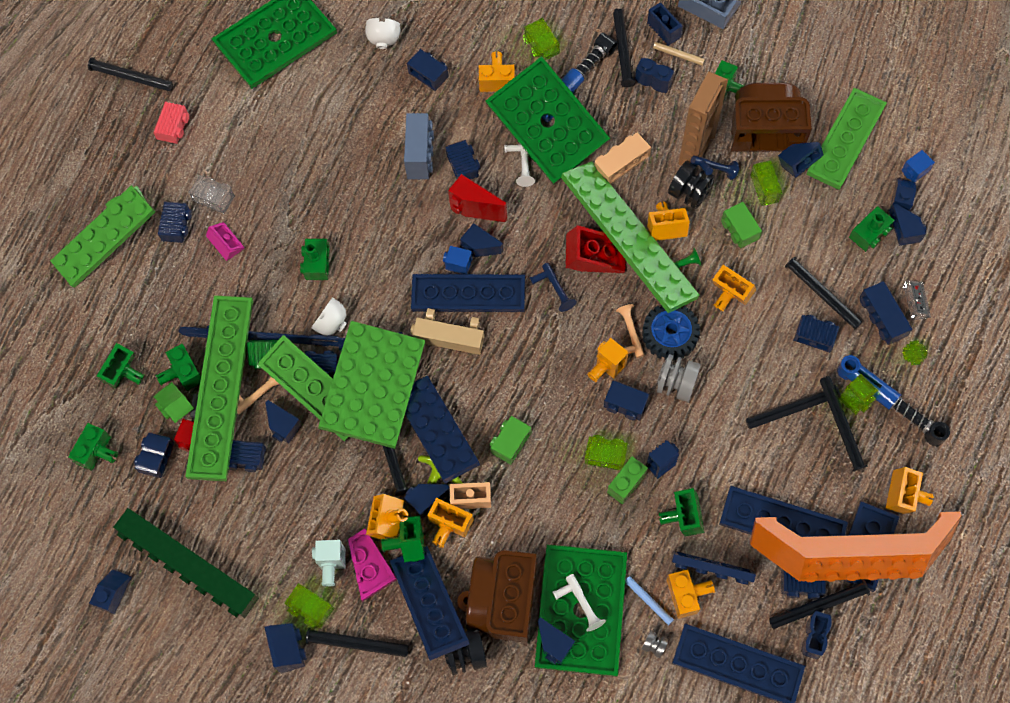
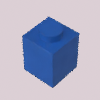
(917, 166)
(457, 260)

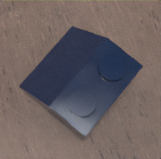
(285, 647)

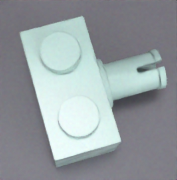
(329, 556)

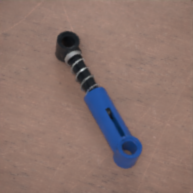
(603, 46)
(892, 399)

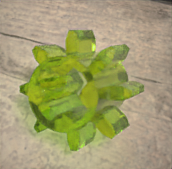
(915, 352)

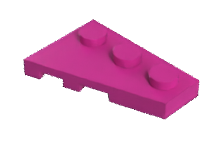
(370, 566)

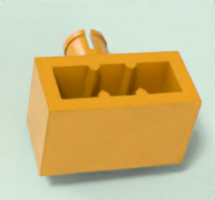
(496, 75)
(668, 223)
(732, 287)
(610, 359)
(906, 491)
(386, 516)
(450, 520)
(685, 593)

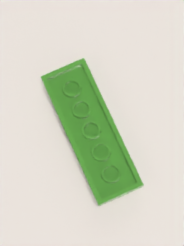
(847, 138)
(102, 236)
(298, 376)

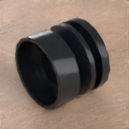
(693, 185)
(471, 653)

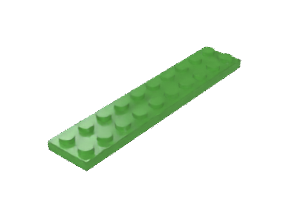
(630, 237)
(219, 389)

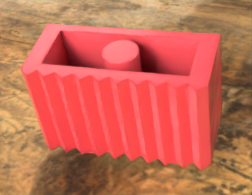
(171, 123)

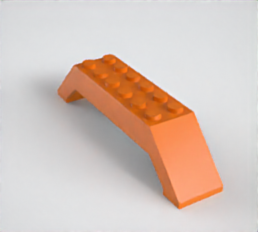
(855, 555)

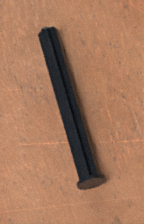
(623, 50)
(128, 74)
(823, 293)
(788, 409)
(842, 424)
(395, 470)
(819, 605)
(356, 643)

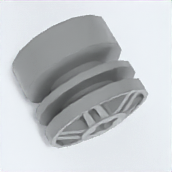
(678, 378)

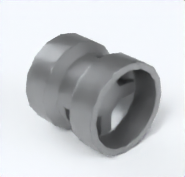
(655, 644)

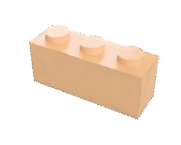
(623, 157)

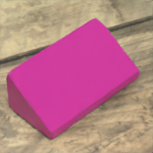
(224, 240)

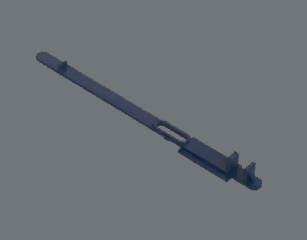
(296, 339)

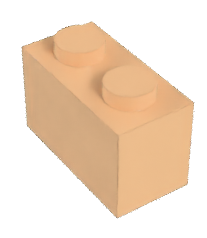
(470, 495)

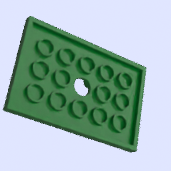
(248, 43)
(540, 93)
(603, 585)

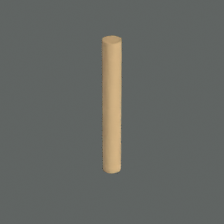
(678, 53)

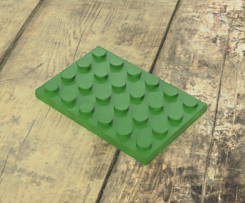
(372, 384)

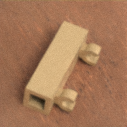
(449, 335)

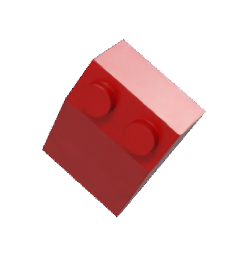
(475, 201)
(592, 252)

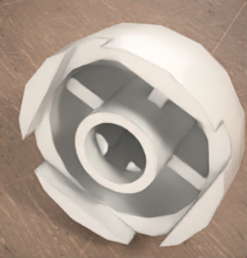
(382, 33)
(331, 318)

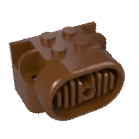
(769, 117)
(502, 595)

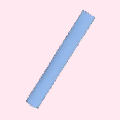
(649, 601)

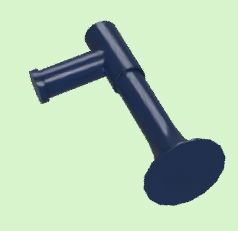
(708, 166)
(566, 303)

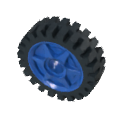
(676, 344)

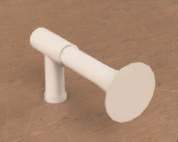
(525, 179)
(573, 585)

